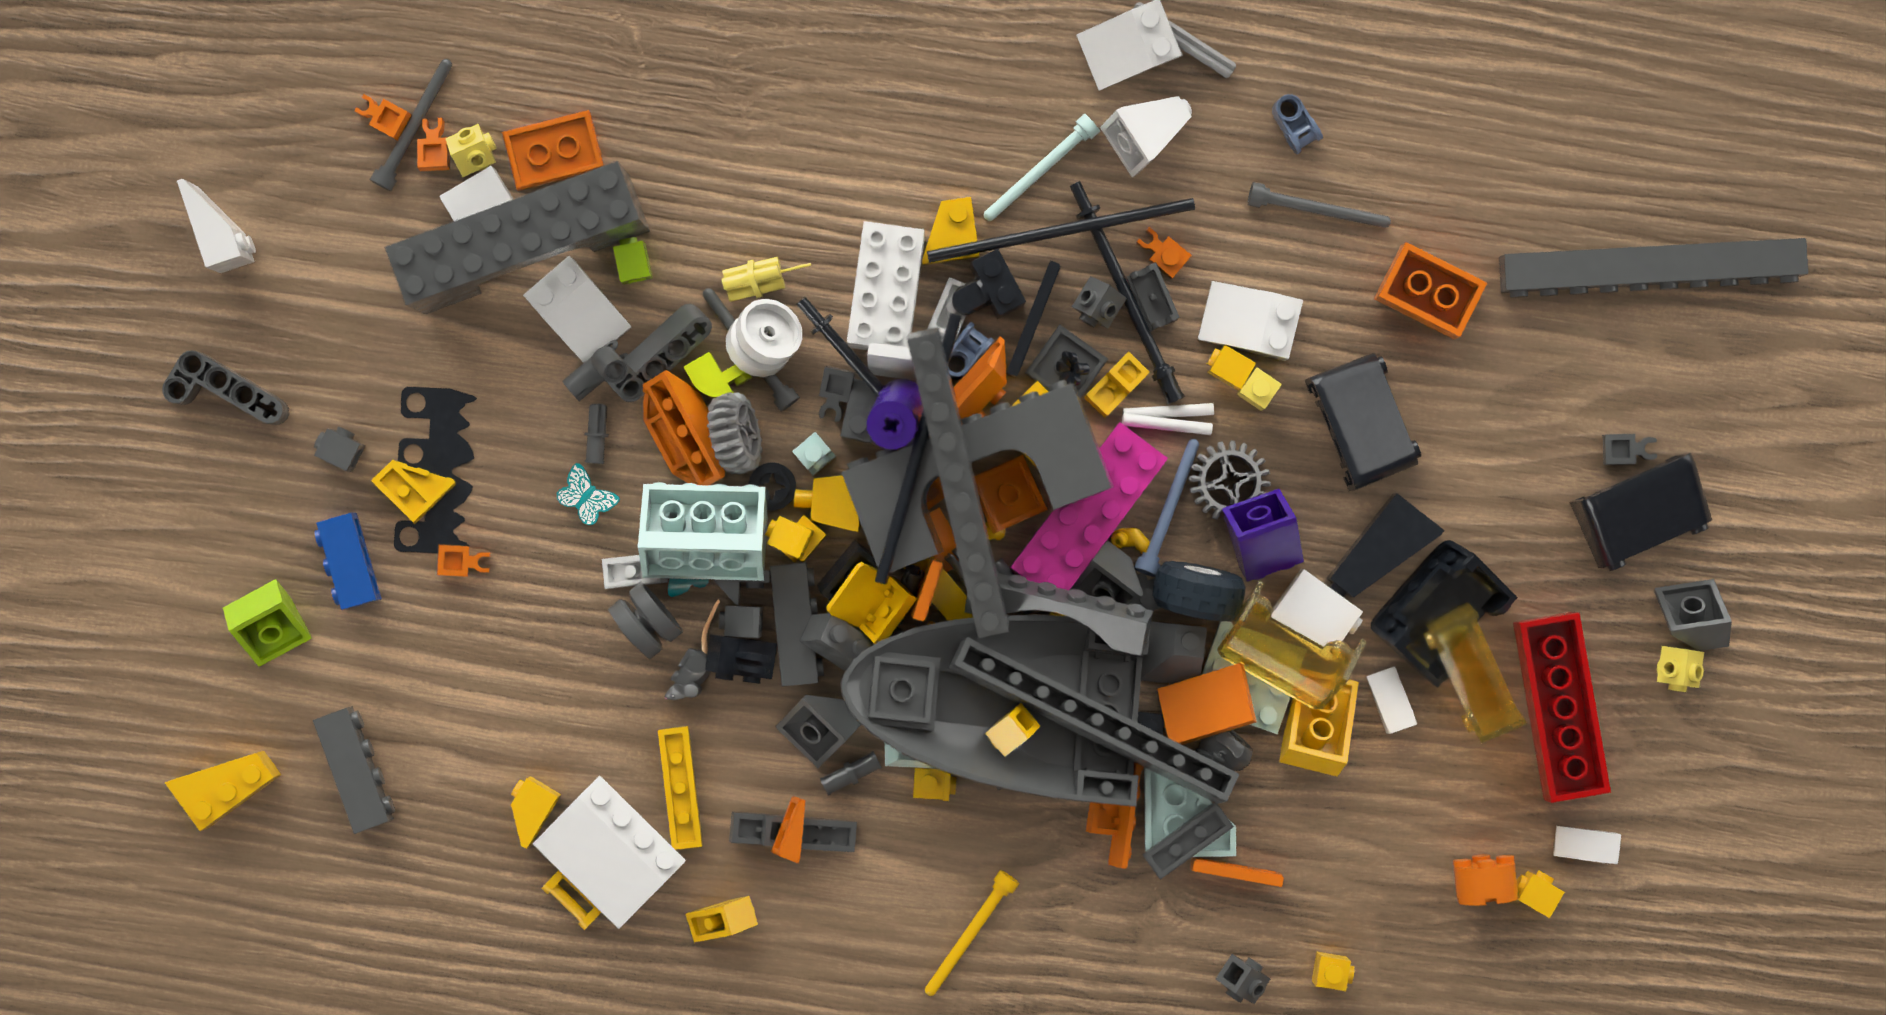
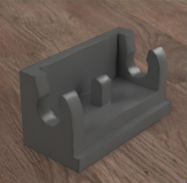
(1152, 297)

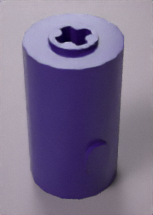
(895, 414)

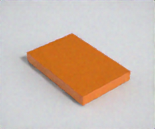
(553, 150)
(1207, 704)

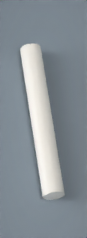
(1173, 411)
(1167, 424)

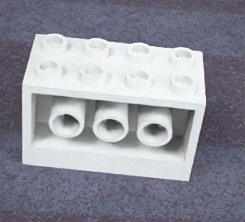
(885, 285)

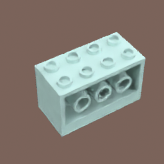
(703, 531)

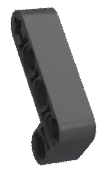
(655, 354)
(230, 391)

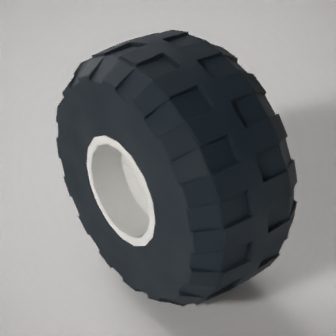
(1198, 591)

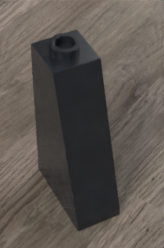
(1385, 543)

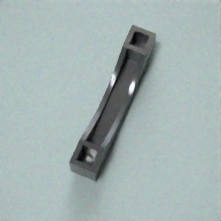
(1118, 624)

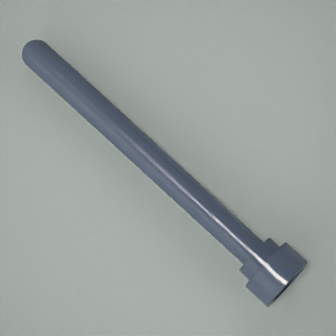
(1149, 561)

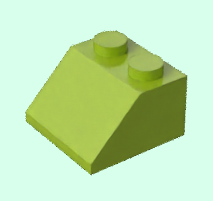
(266, 623)

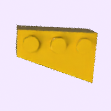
(222, 788)

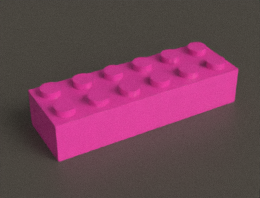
(1079, 530)

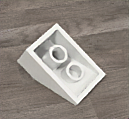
(1129, 44)
(218, 237)
(577, 309)
(1250, 320)

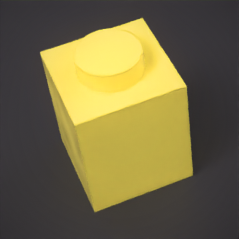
(1259, 389)

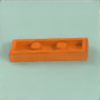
(1236, 871)

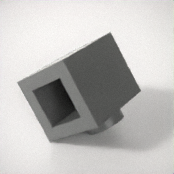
(339, 448)

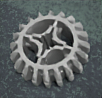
(734, 433)
(1226, 467)

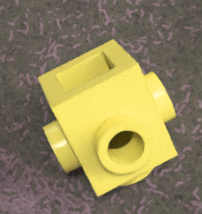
(471, 150)
(1680, 668)

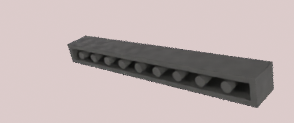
(1653, 266)
(958, 482)
(1093, 721)

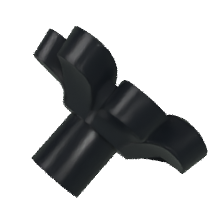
(1071, 368)

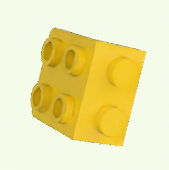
(871, 604)

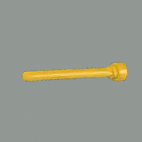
(1002, 887)

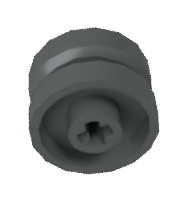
(641, 624)

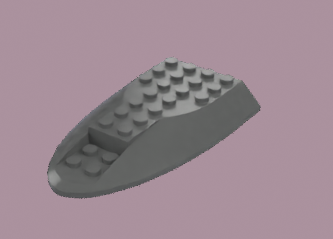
(941, 718)

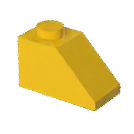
(789, 536)
(531, 808)
(722, 919)

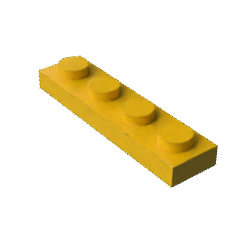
(680, 787)

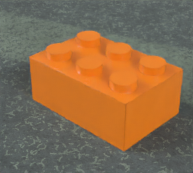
(1430, 291)

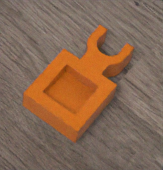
(385, 117)
(433, 151)
(1167, 255)
(455, 560)

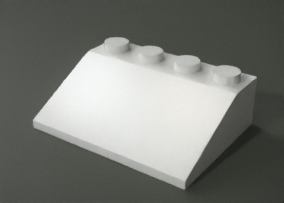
(609, 852)

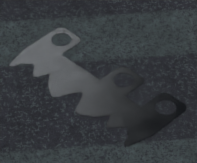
(441, 455)

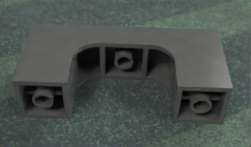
(573, 214)
(1044, 427)

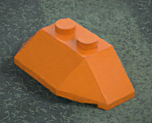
(983, 382)
(680, 430)

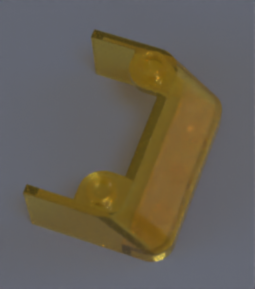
(1285, 656)
(1474, 674)

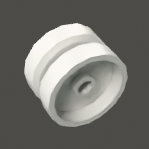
(763, 338)

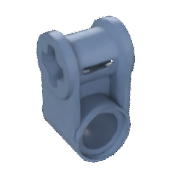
(1297, 124)
(969, 350)

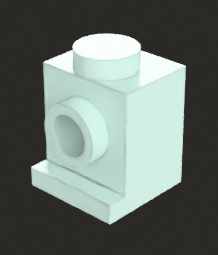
(814, 453)

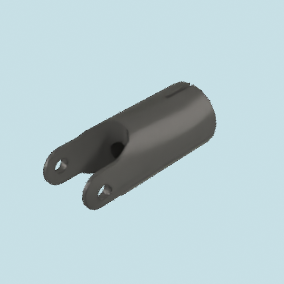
(585, 377)

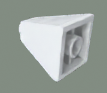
(1144, 130)

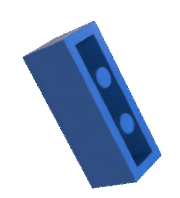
(347, 561)

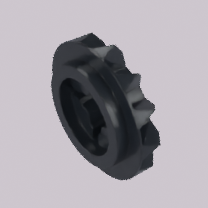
(782, 476)

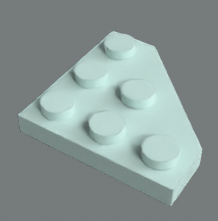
(1172, 805)

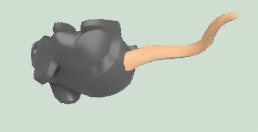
(692, 668)

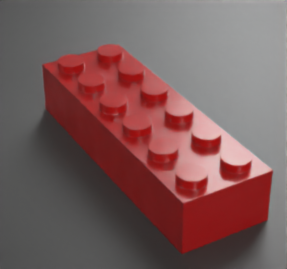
(1561, 707)

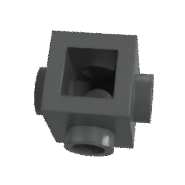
(1098, 303)
(1243, 979)

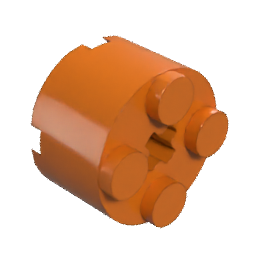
(1485, 880)

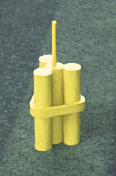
(755, 278)

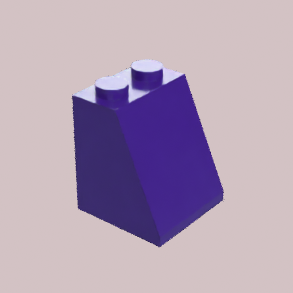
(1264, 535)

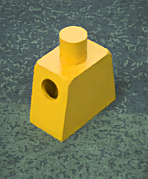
(829, 503)

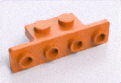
(1115, 821)

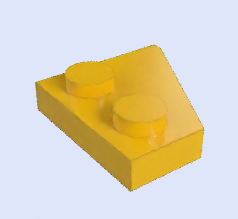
(952, 227)
(411, 488)

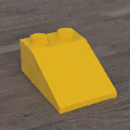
(1320, 737)

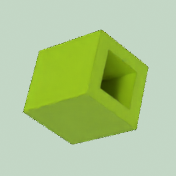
(632, 261)

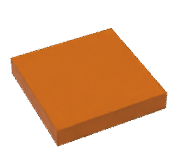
(1008, 494)
(927, 589)

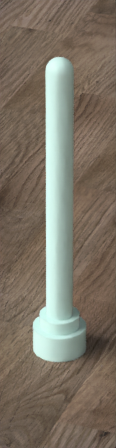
(1083, 130)

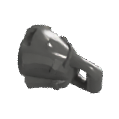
(1226, 750)

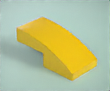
(1116, 384)

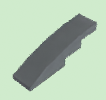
(817, 832)

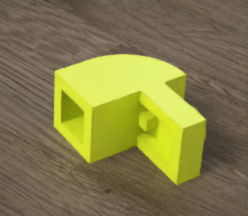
(710, 379)

